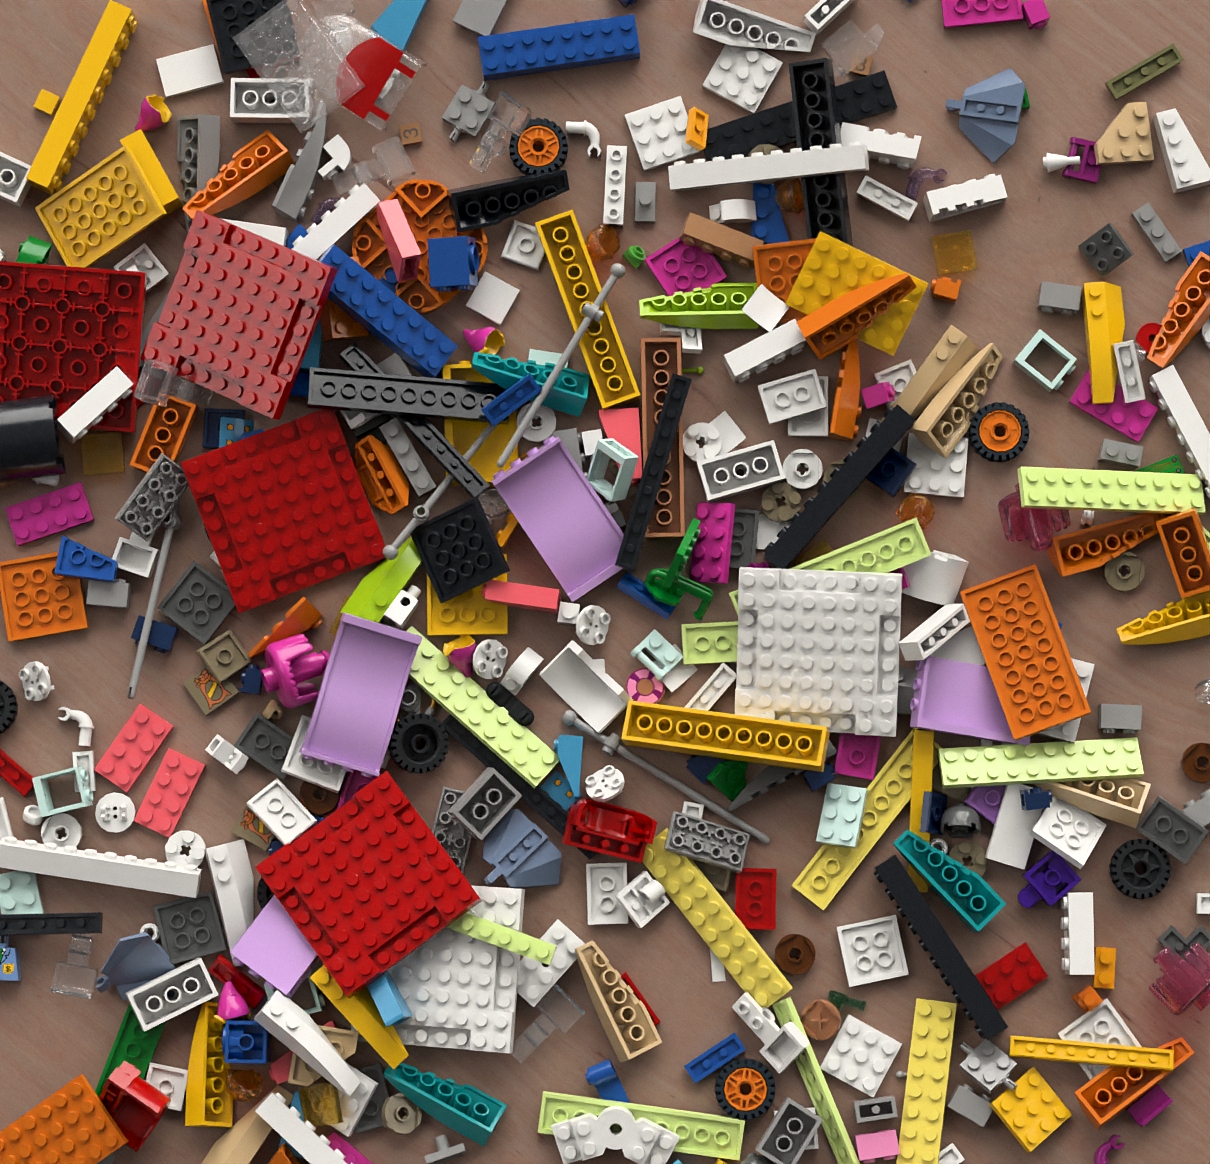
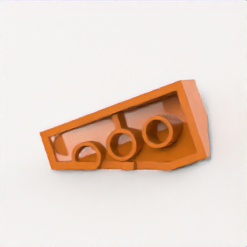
(299, 620)

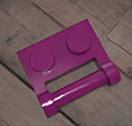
(1088, 169)

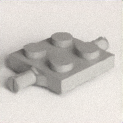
(468, 111)
(988, 1066)

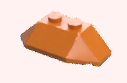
(381, 475)

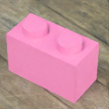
(876, 1145)

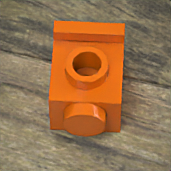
(945, 289)
(1087, 998)

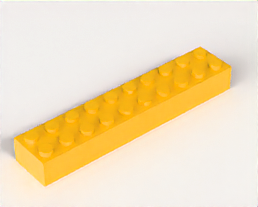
(82, 98)
(578, 285)
(726, 736)

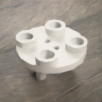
(598, 627)
(491, 650)
(36, 681)
(605, 784)
(105, 812)

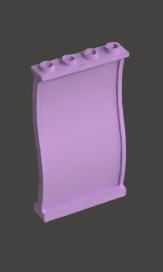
(562, 516)
(360, 695)

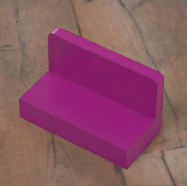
(1149, 1105)

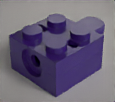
(1047, 881)

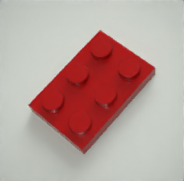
(756, 898)
(1011, 975)

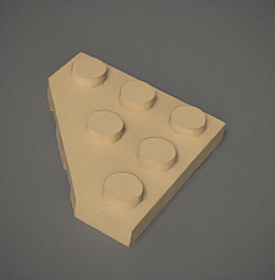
(1126, 137)
(344, 1042)

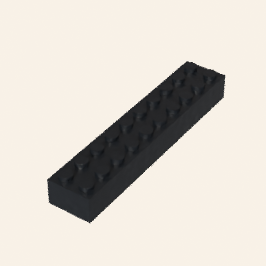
(819, 125)
(839, 488)
(943, 951)

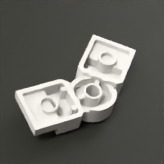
(590, 1135)

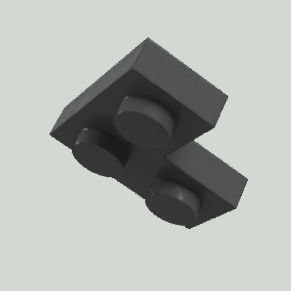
(1179, 944)

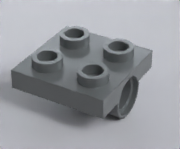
(1106, 250)

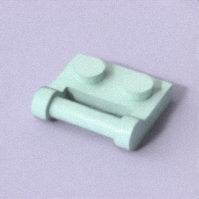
(659, 649)

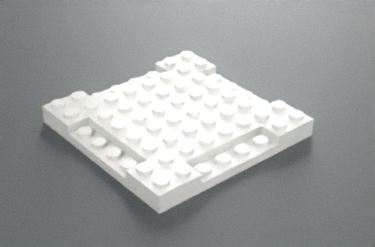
(819, 648)
(461, 985)

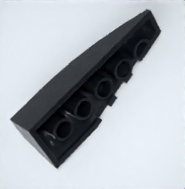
(497, 200)

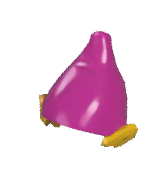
(153, 113)
(484, 340)
(461, 653)
(231, 1005)

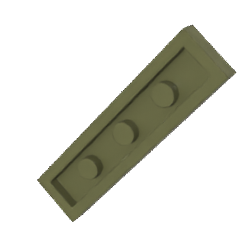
(1144, 72)

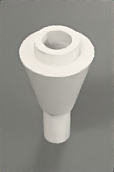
(1055, 162)

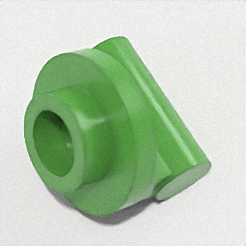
(635, 256)

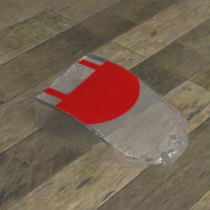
(378, 63)

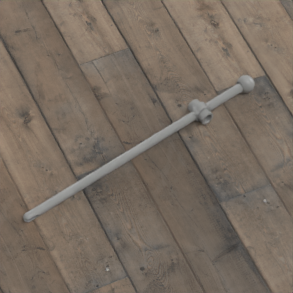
(592, 313)
(171, 522)
(391, 551)
(612, 745)

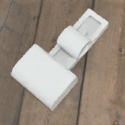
(136, 555)
(782, 1043)

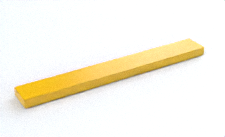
(920, 781)
(1091, 1053)

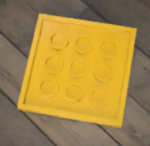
(466, 613)

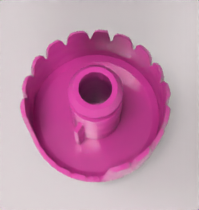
(289, 668)

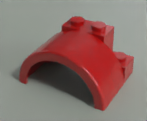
(140, 1106)

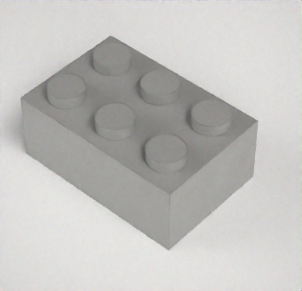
(484, 803)
(788, 1133)

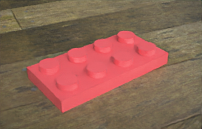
(133, 748)
(169, 793)

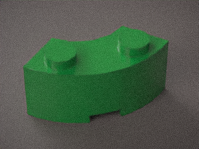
(34, 251)

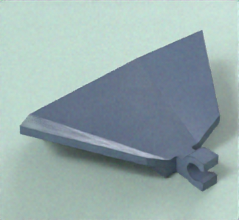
(991, 113)
(521, 853)
(134, 963)

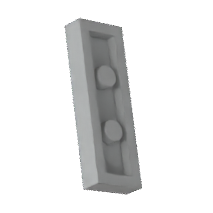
(1156, 232)

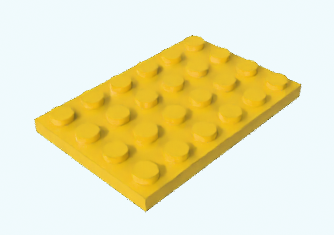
(101, 209)
(838, 269)

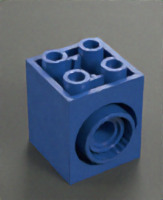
(453, 263)
(246, 1042)

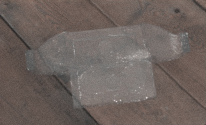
(850, 46)

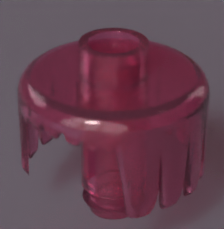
(1033, 522)
(1183, 982)

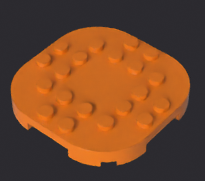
(428, 217)

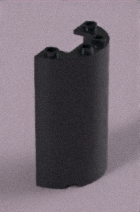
(29, 439)

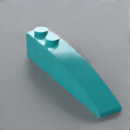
(566, 395)
(952, 882)
(452, 1104)

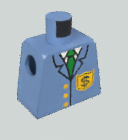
(9, 961)

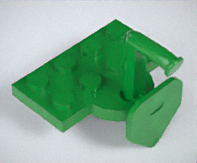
(672, 585)

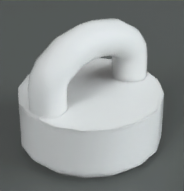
(32, 815)

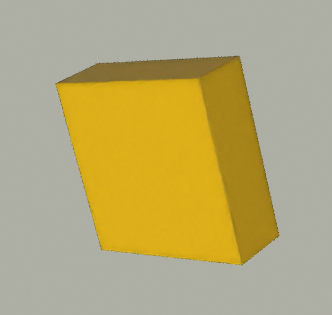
(47, 102)

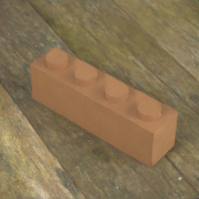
(719, 239)

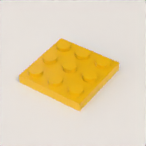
(1030, 1110)

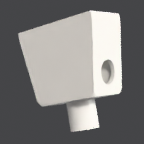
(397, 614)

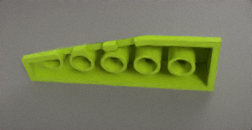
(703, 308)
(383, 584)

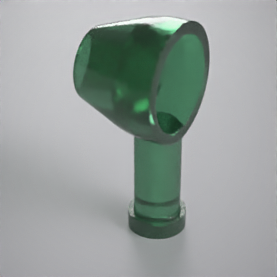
(840, 1000)

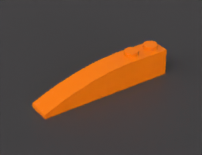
(1122, 1086)

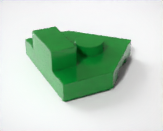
(729, 778)

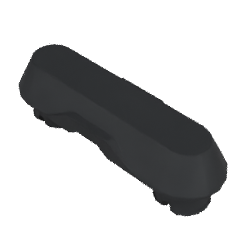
(506, 699)

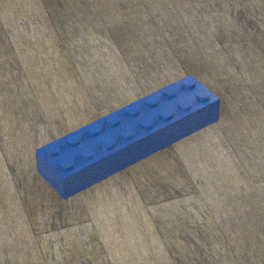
(559, 47)
(387, 315)

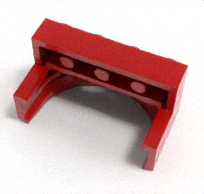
(612, 821)

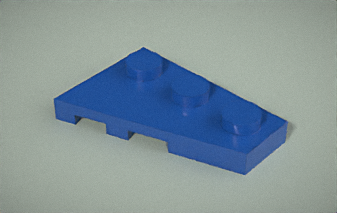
(769, 220)
(81, 562)

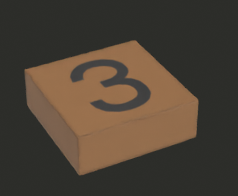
(863, 68)
(410, 134)

